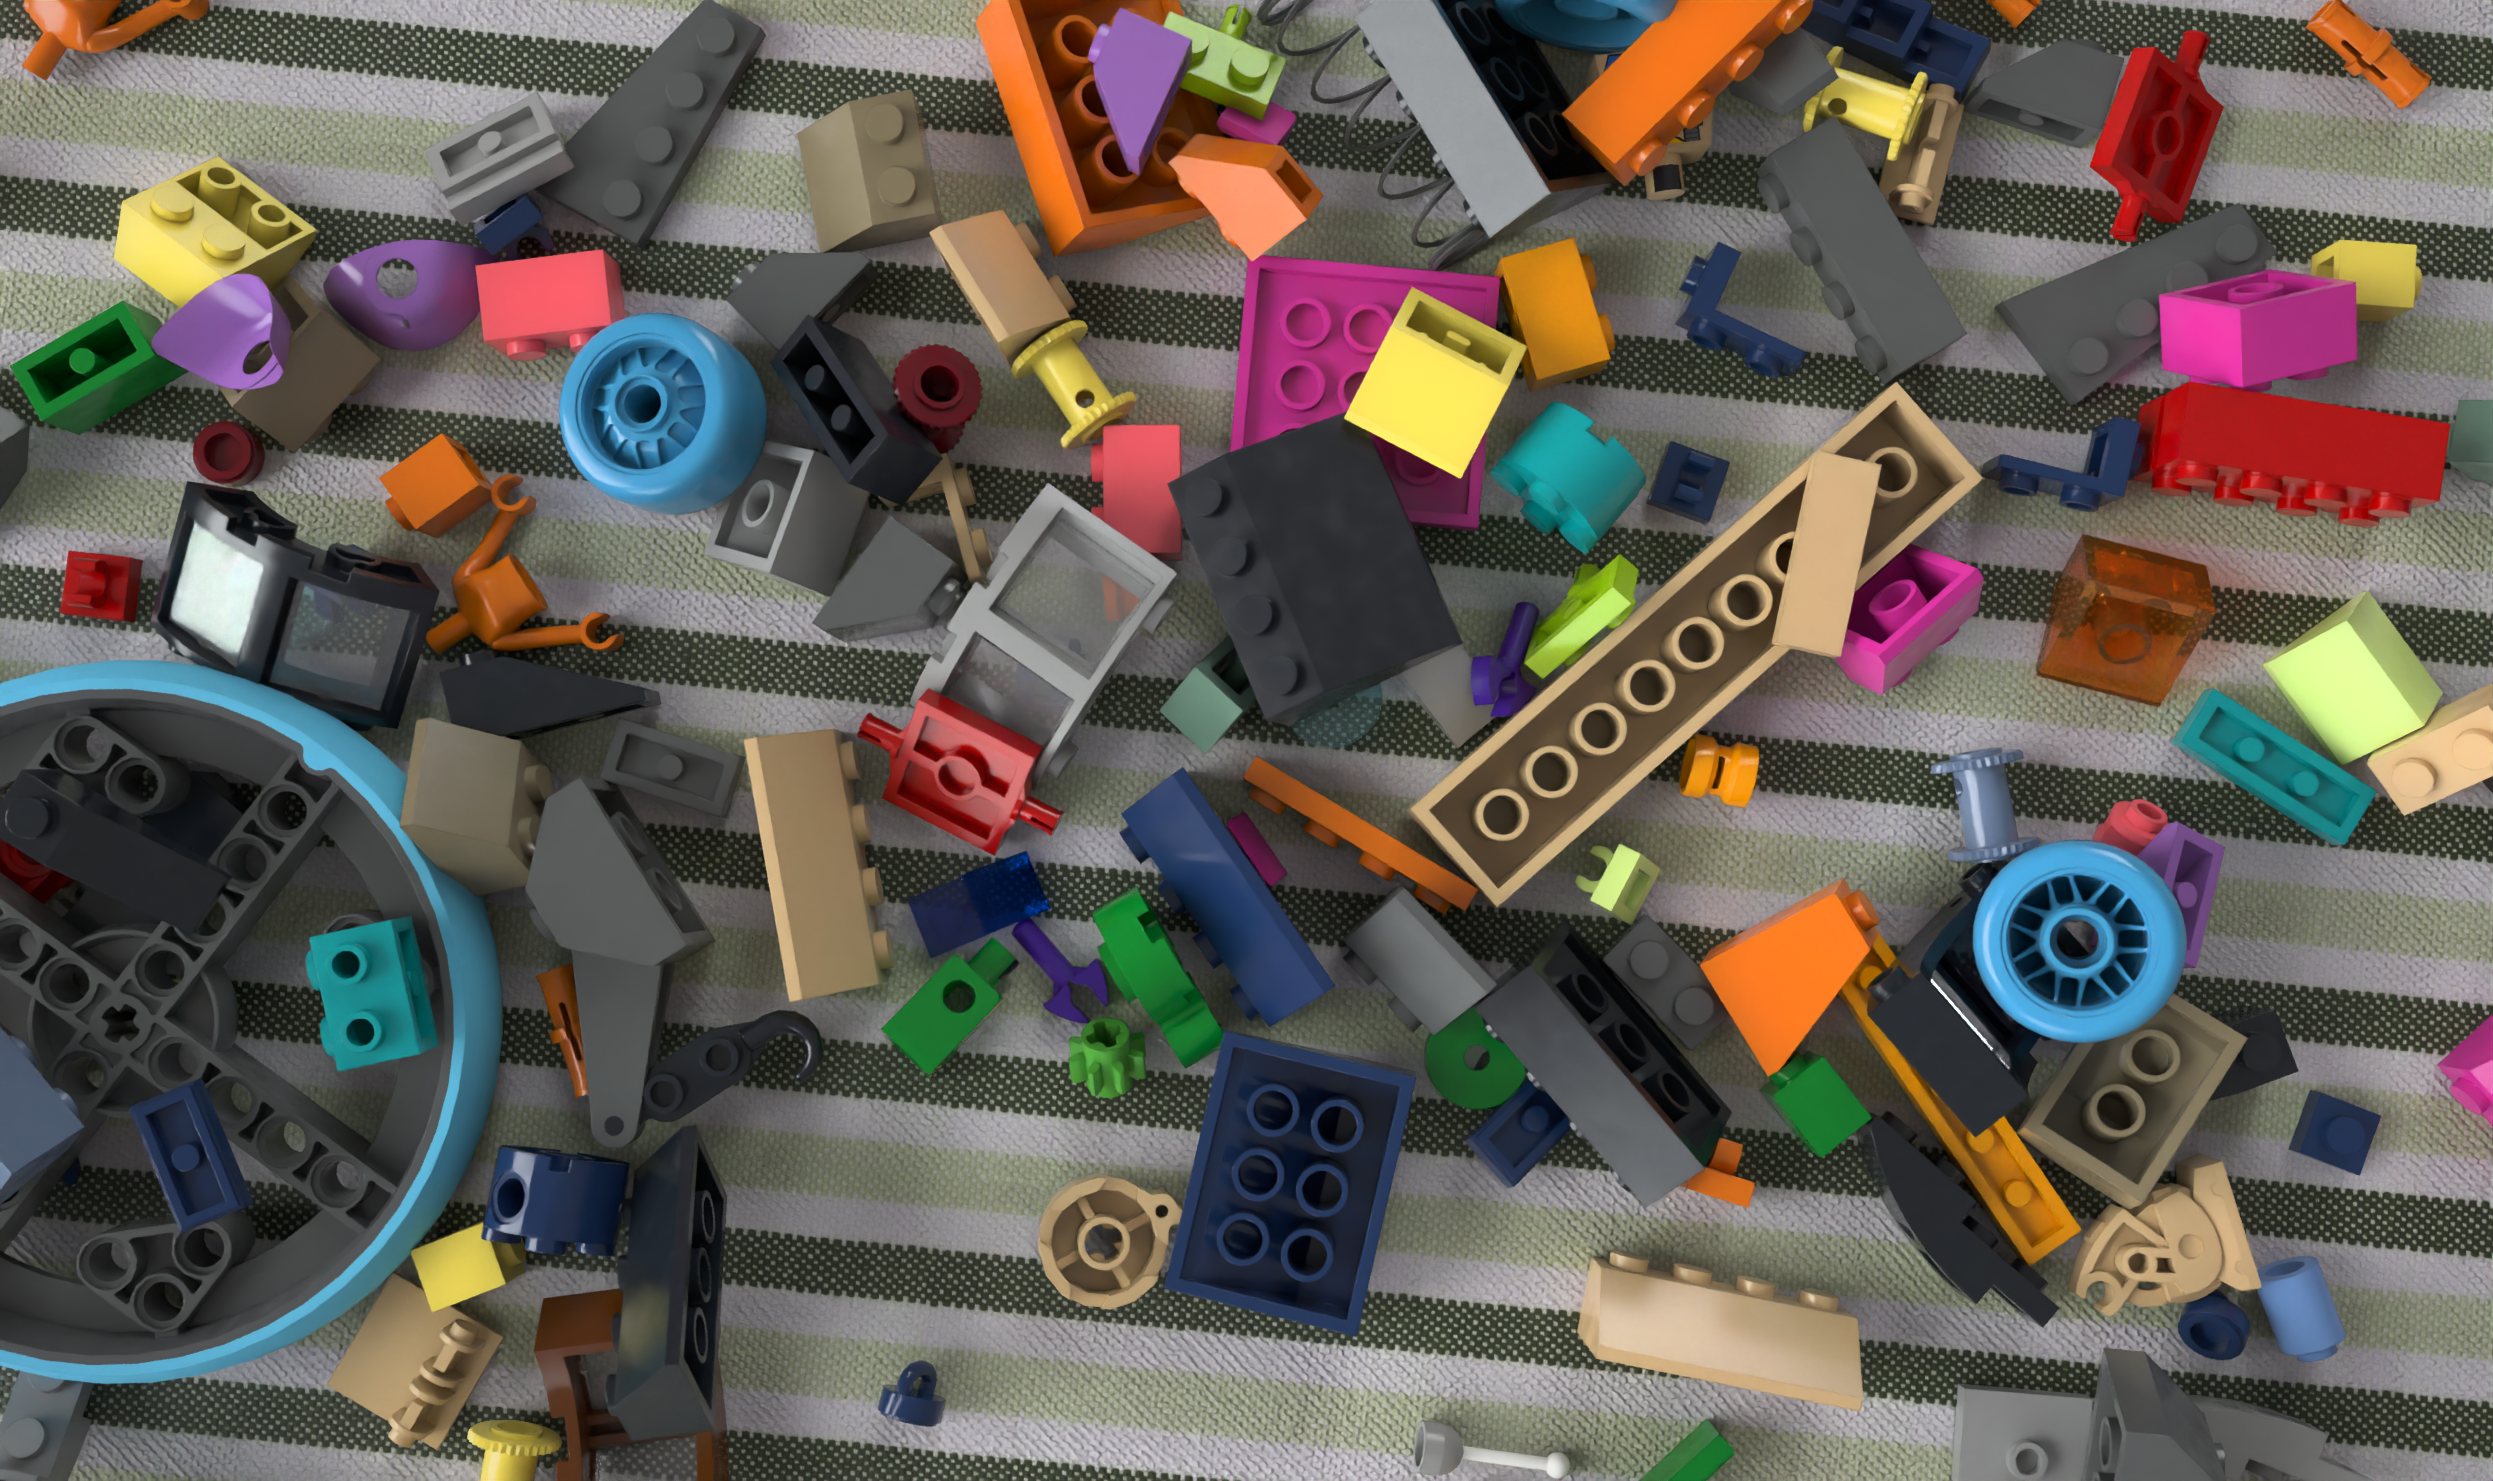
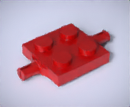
(2157, 135)
(961, 772)

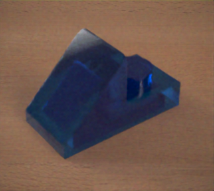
(978, 903)

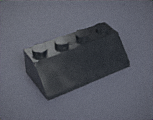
(1605, 1064)
(670, 1293)

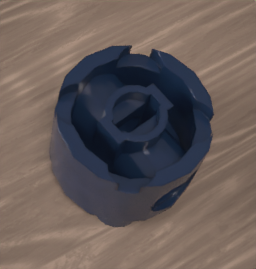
(556, 1200)

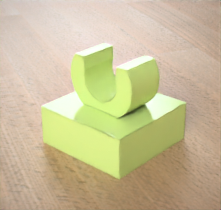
(1623, 883)

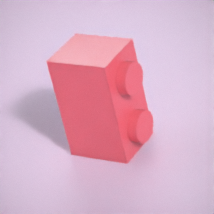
(548, 302)
(1135, 472)

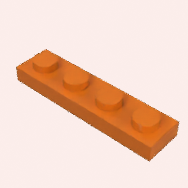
(1380, 851)

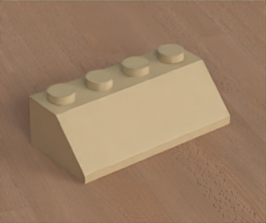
(818, 862)
(1722, 1330)

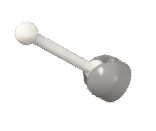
(1441, 1450)

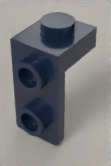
(1713, 329)
(2109, 465)

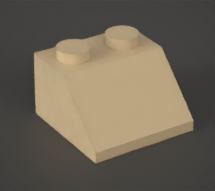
(1002, 280)

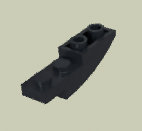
(1928, 1209)

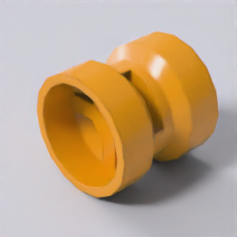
(1719, 770)

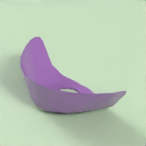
(436, 309)
(222, 328)

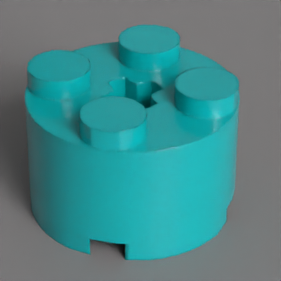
(1569, 476)

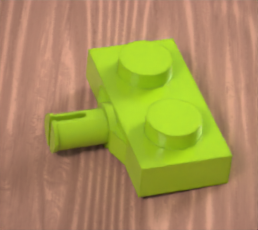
(1226, 66)
(1591, 604)

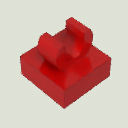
(101, 586)

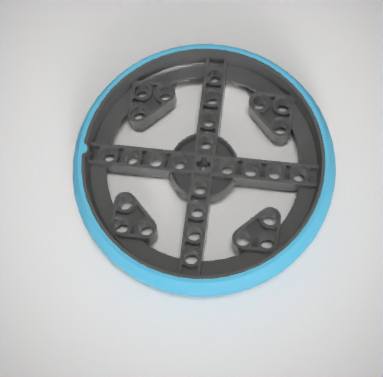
(118, 1320)

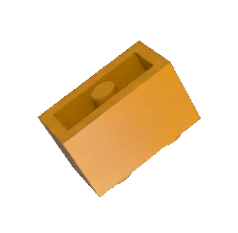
(1554, 313)

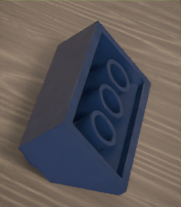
(1225, 898)

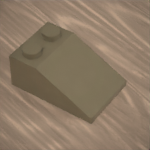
(2130, 1100)

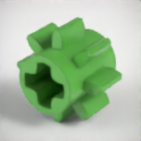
(1107, 1057)

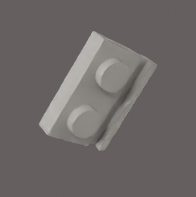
(499, 159)

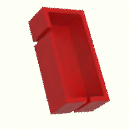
(2290, 454)

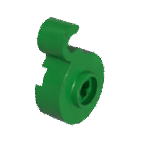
(1149, 969)

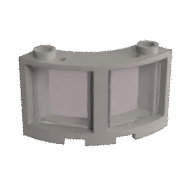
(1049, 626)

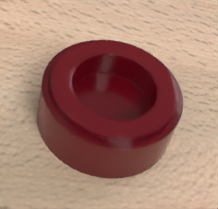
(228, 454)

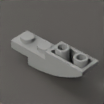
(43, 1428)
(2269, 1443)

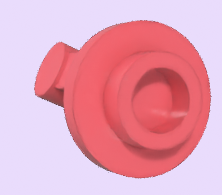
(2131, 825)

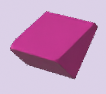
(1272, 130)

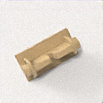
(1918, 176)

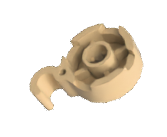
(1140, 1251)

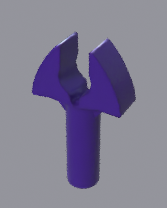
(1504, 672)
(1061, 972)

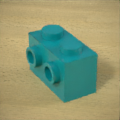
(372, 993)

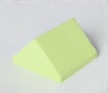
(2355, 681)

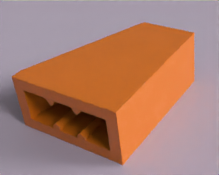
(1791, 968)

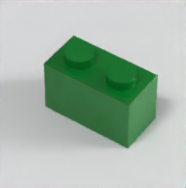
(96, 369)

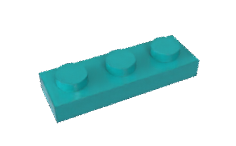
(2274, 767)

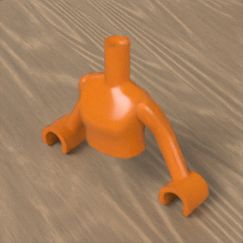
(85, 27)
(504, 596)

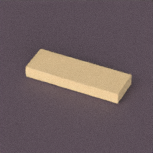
(1826, 554)

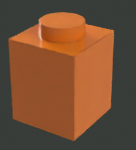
(436, 487)

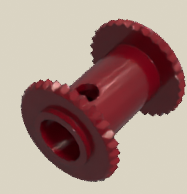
(938, 392)

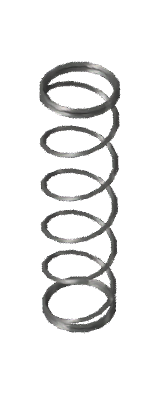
(1451, 248)

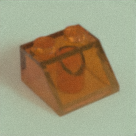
(2124, 620)

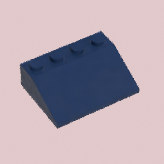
(1291, 1181)

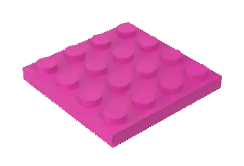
(1310, 344)

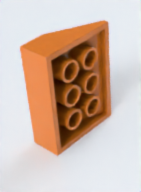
(1064, 131)

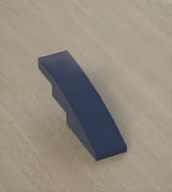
(1902, 40)

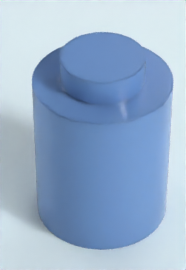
(2300, 1308)

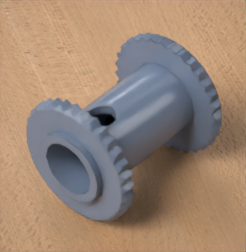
(1985, 805)

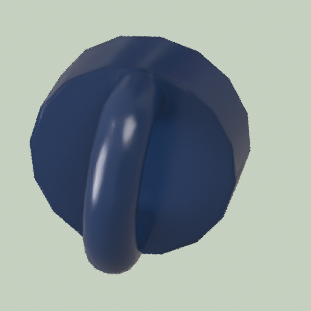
(2214, 1327)
(913, 1405)

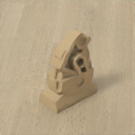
(2180, 1238)

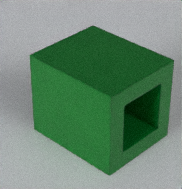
(1814, 1102)

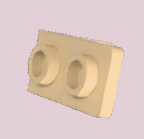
(959, 494)

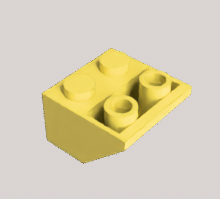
(208, 228)
(1436, 382)

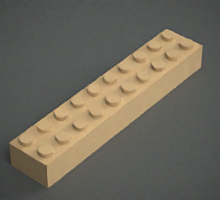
(1672, 662)

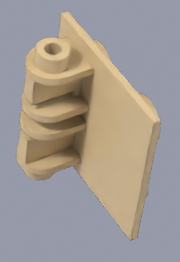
(415, 1363)

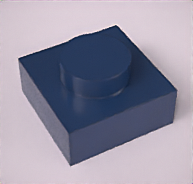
(2334, 1132)

